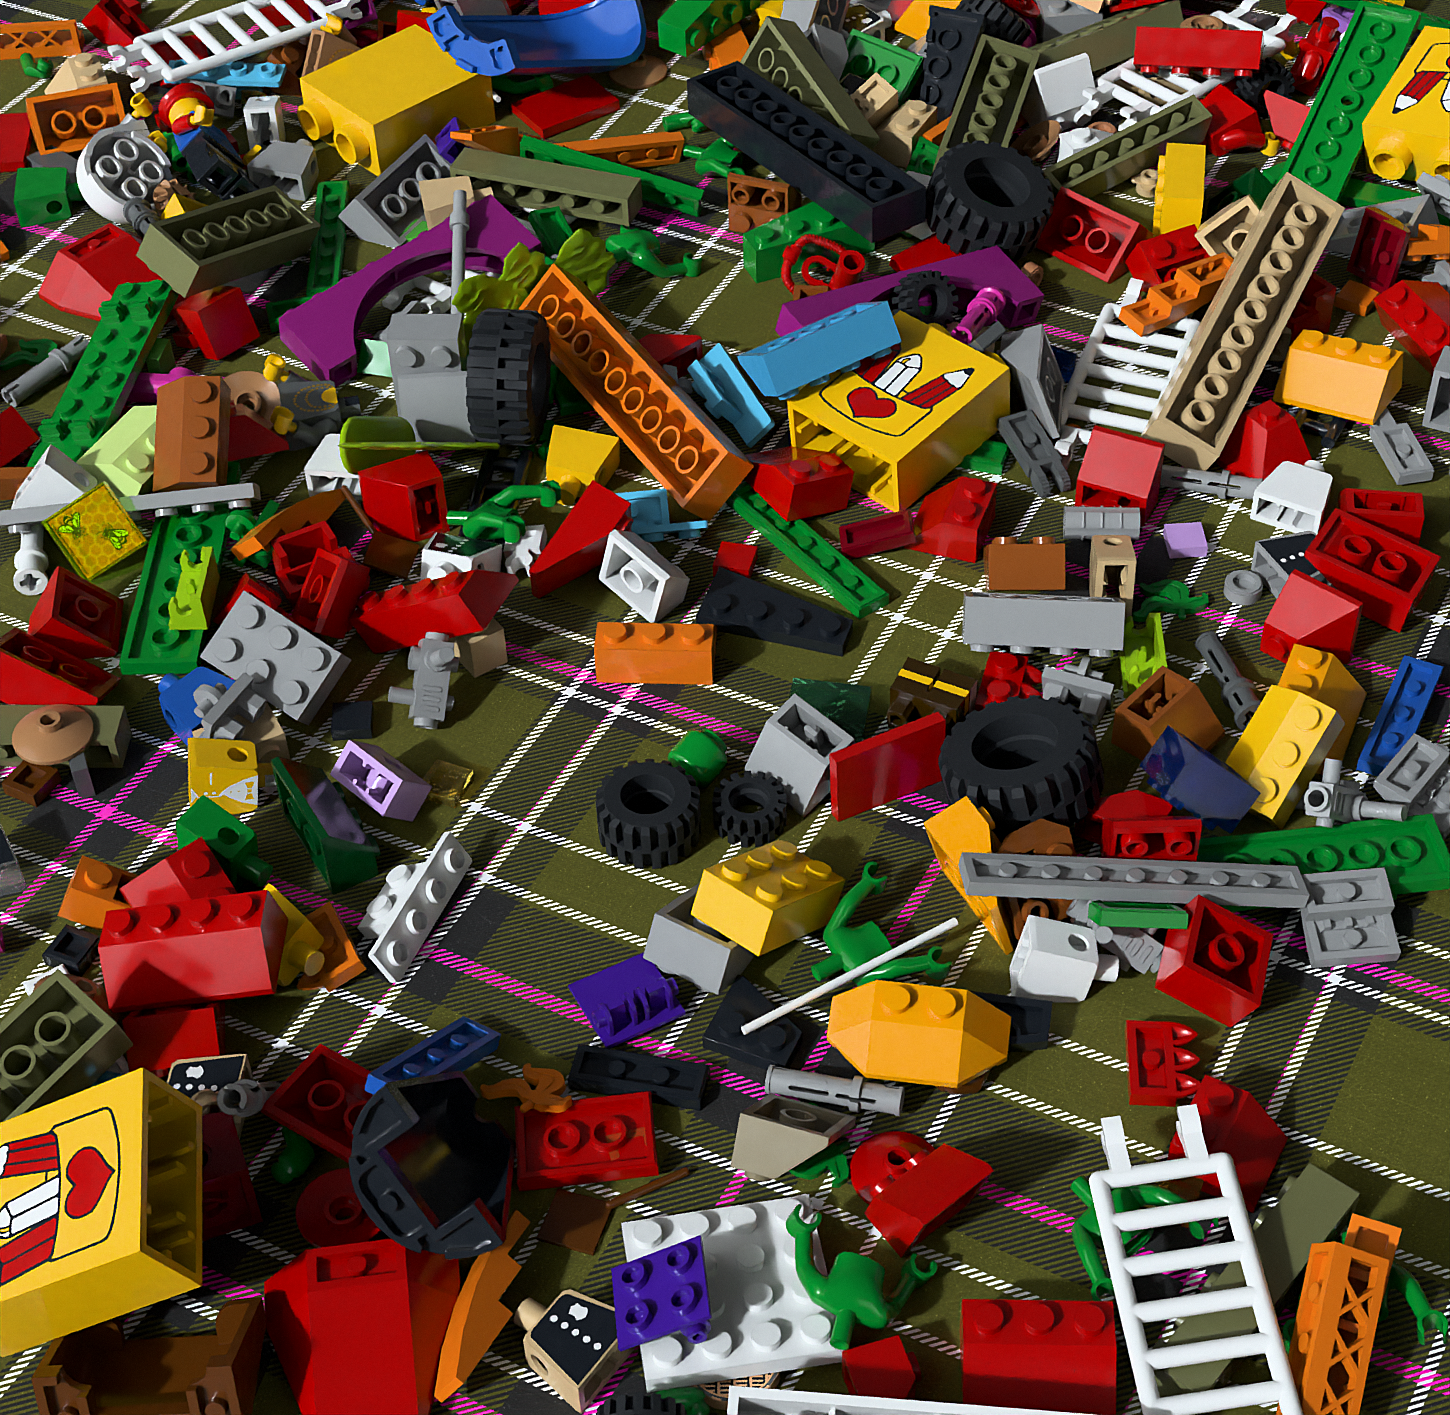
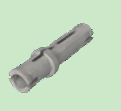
(57, 363)
(1247, 484)
(853, 1093)
(248, 1094)

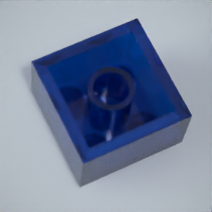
(1198, 781)

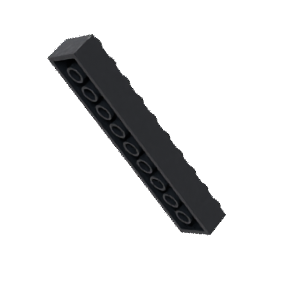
(807, 151)

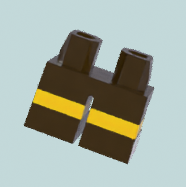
(923, 691)

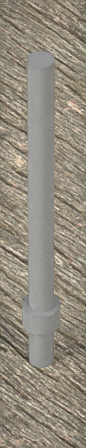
(459, 225)

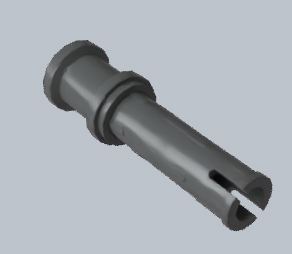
(142, 219)
(1236, 691)

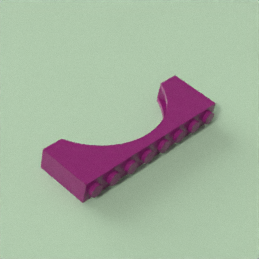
(967, 272)
(327, 325)

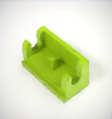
(195, 592)
(1141, 653)

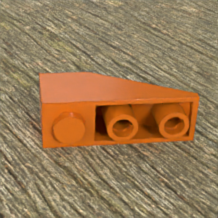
(93, 892)

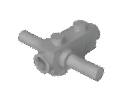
(429, 696)
(1341, 801)
(1132, 945)

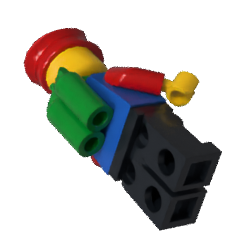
(200, 146)

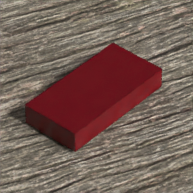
(877, 534)

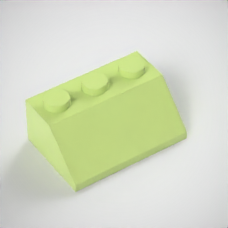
(125, 453)

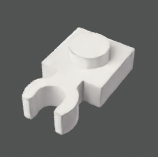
(527, 549)

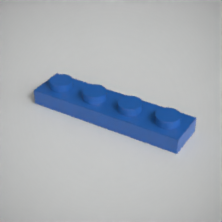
(1400, 713)
(446, 1051)

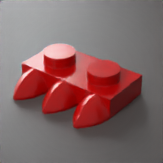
(1007, 677)
(1157, 1062)

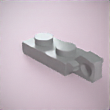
(1400, 450)

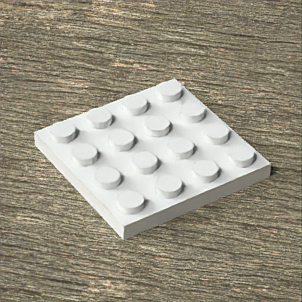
(756, 1300)

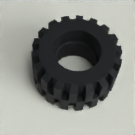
(1002, 21)
(648, 837)

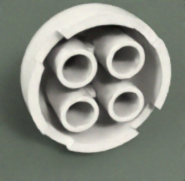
(119, 168)

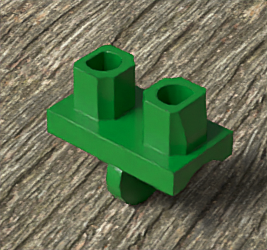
(241, 522)

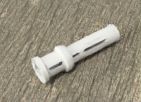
(31, 563)

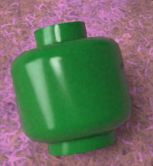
(700, 755)

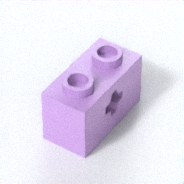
(380, 780)

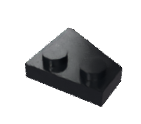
(770, 1044)

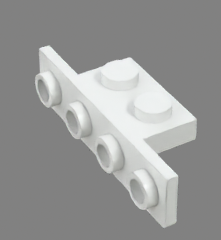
(411, 905)

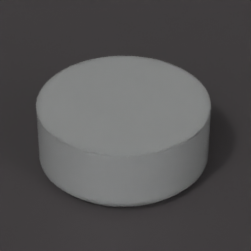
(1243, 587)

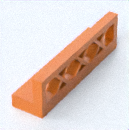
(43, 42)
(634, 150)
(1317, 1325)

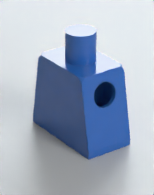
(178, 699)

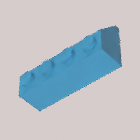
(821, 348)

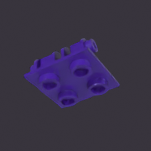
(627, 1000)
(662, 1295)

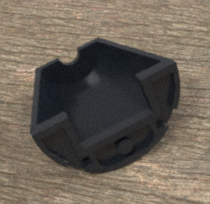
(433, 1166)

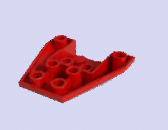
(92, 269)
(362, 1326)

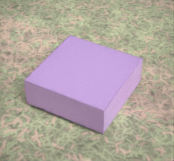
(1185, 540)

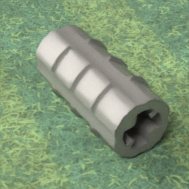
(1085, 521)

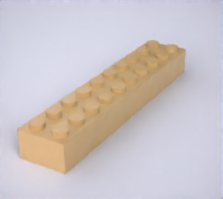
(1243, 324)

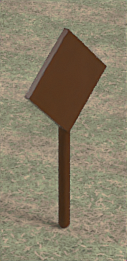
(385, 551)
(579, 1220)

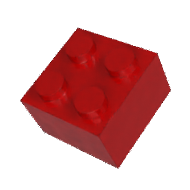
(1215, 962)

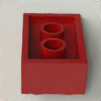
(800, 481)
(580, 539)
(1373, 567)
(45, 675)

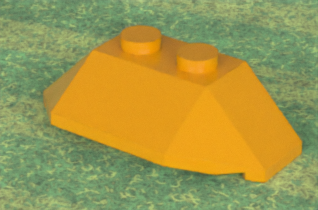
(918, 1033)

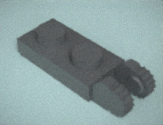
(1034, 451)

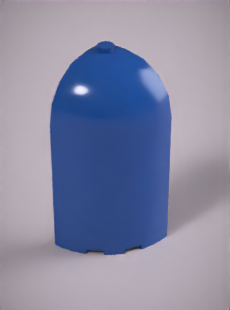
(569, 42)

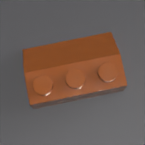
(192, 434)

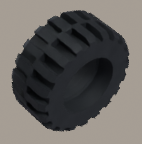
(993, 174)
(508, 376)
(1024, 762)

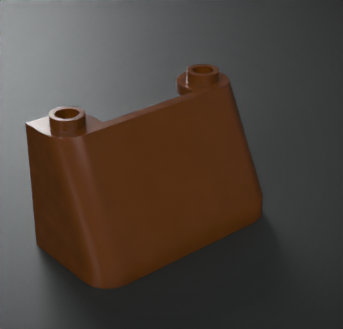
(188, 1375)

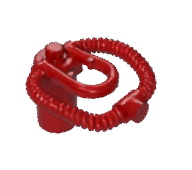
(846, 271)

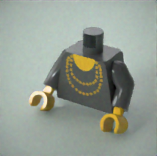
(307, 407)

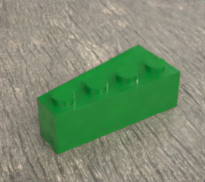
(696, 22)
(766, 243)

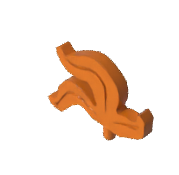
(544, 1098)

